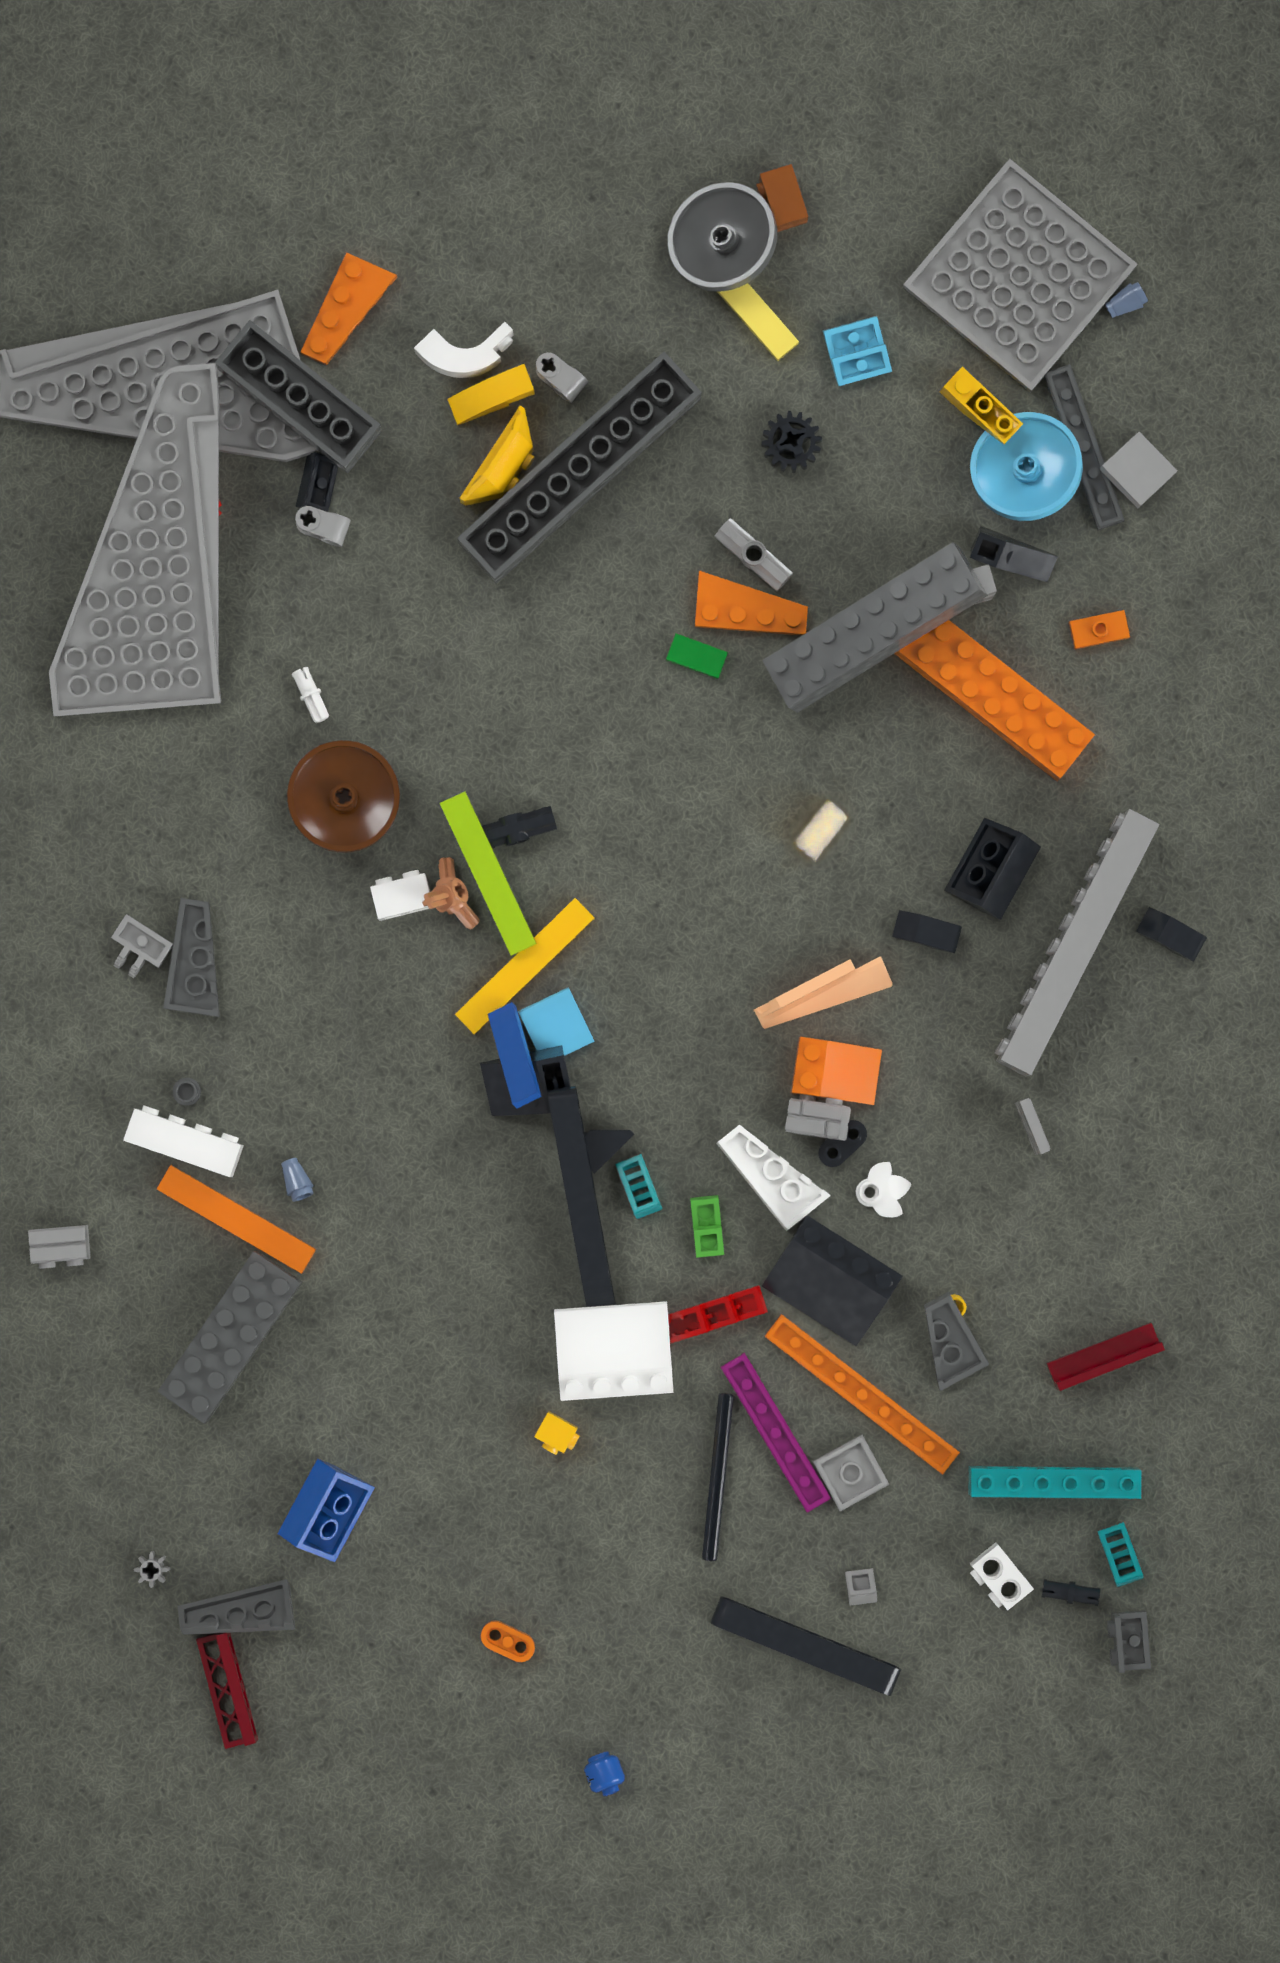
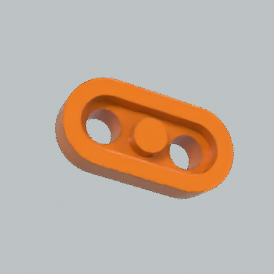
(506, 1643)

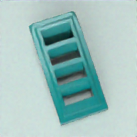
(647, 1208)
(1127, 1578)

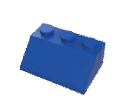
(325, 1510)

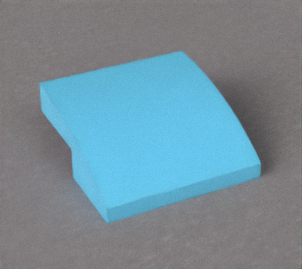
(857, 351)
(556, 1023)

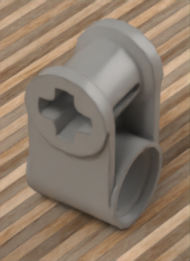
(563, 380)
(327, 527)

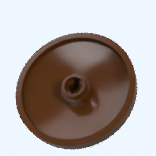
(343, 796)

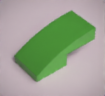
(707, 1226)

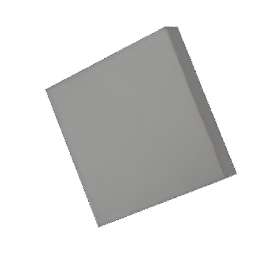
(1138, 470)
(1032, 1126)
(851, 1472)

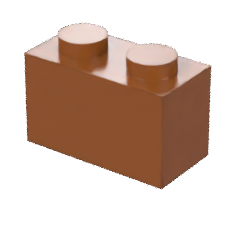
(783, 196)

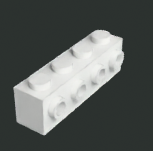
(184, 1142)

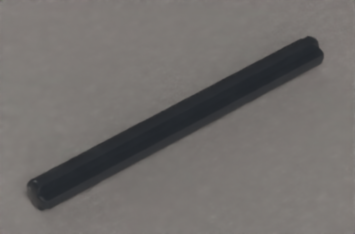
(717, 1477)

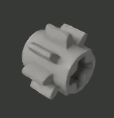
(157, 1563)

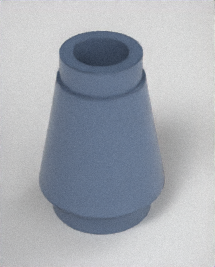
(1127, 300)
(296, 1180)

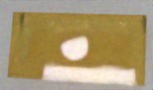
(821, 830)

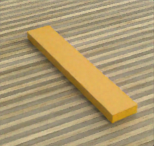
(525, 965)

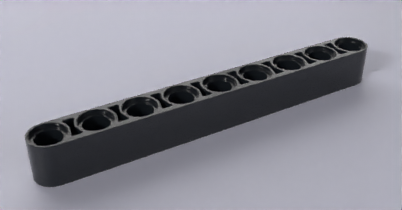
(581, 1197)

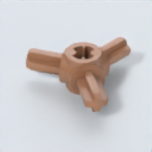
(451, 895)

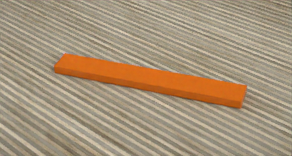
(862, 1394)

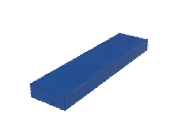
(514, 1055)

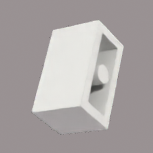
(400, 896)

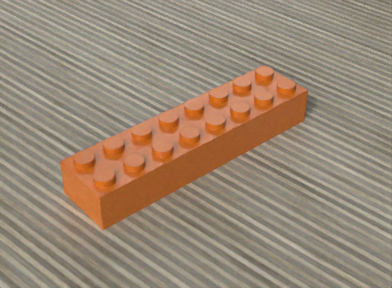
(998, 697)

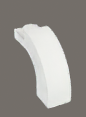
(464, 362)

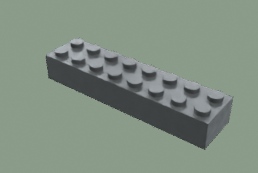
(875, 627)

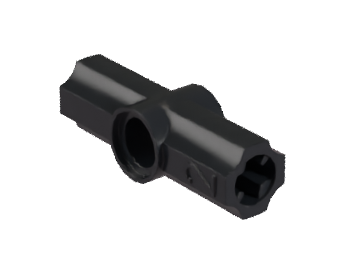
(520, 827)

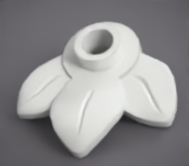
(887, 1190)

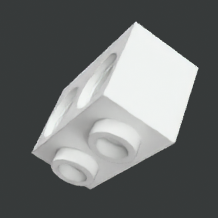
(1005, 1573)

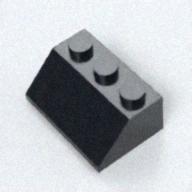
(992, 868)

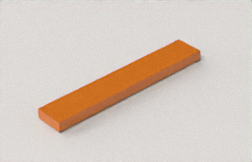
(236, 1219)

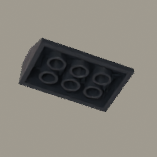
(832, 1280)

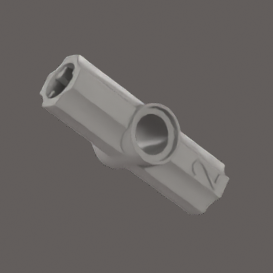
(739, 542)

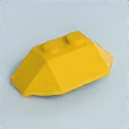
(503, 463)

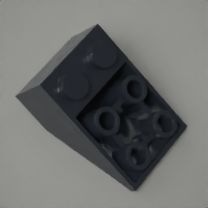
(550, 1072)

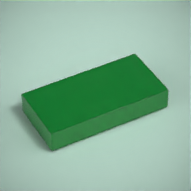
(696, 656)

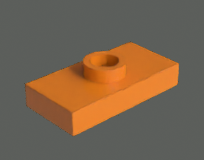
(1099, 629)

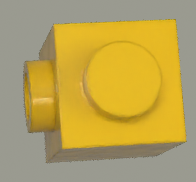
(557, 1434)

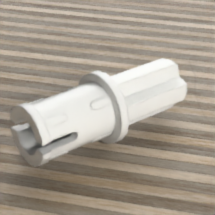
(310, 694)

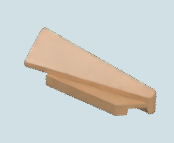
(824, 991)

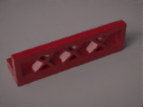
(1104, 1356)
(236, 1686)

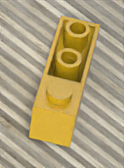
(980, 406)

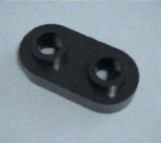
(844, 1148)

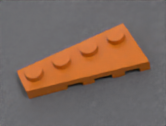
(349, 299)
(742, 608)

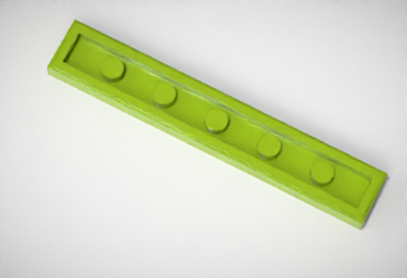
(488, 873)

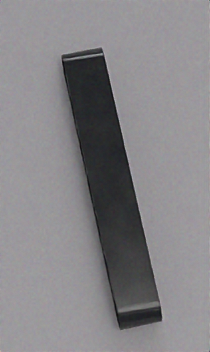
(805, 1646)

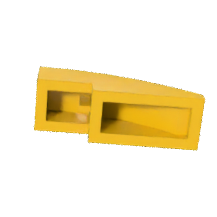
(491, 394)

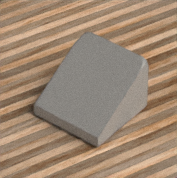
(861, 1586)

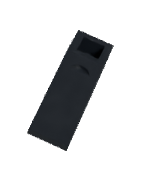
(1012, 555)

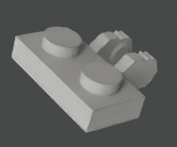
(141, 941)

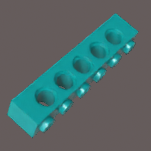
(1054, 1482)

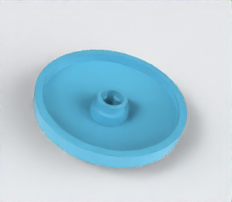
(1030, 472)

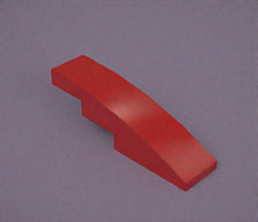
(716, 1313)

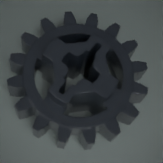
(780, 447)

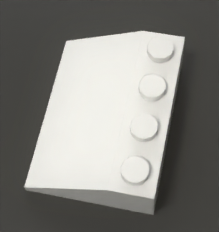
(613, 1351)

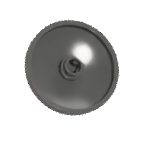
(722, 236)

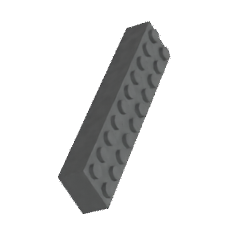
(579, 467)

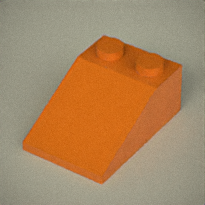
(836, 1070)

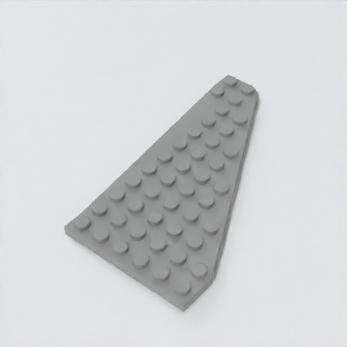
(110, 376)
(151, 593)

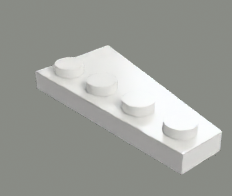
(777, 1184)

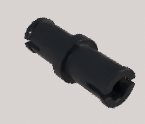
(1071, 1592)

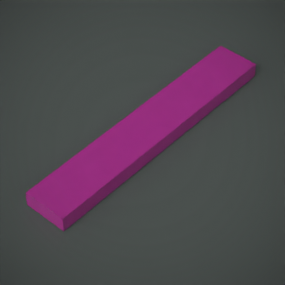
(775, 1432)

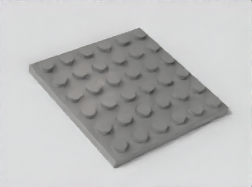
(1020, 275)

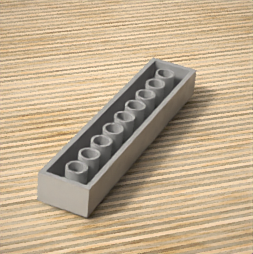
(1077, 942)

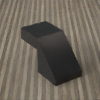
(927, 931)
(1171, 933)

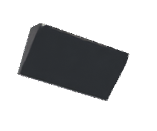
(317, 482)

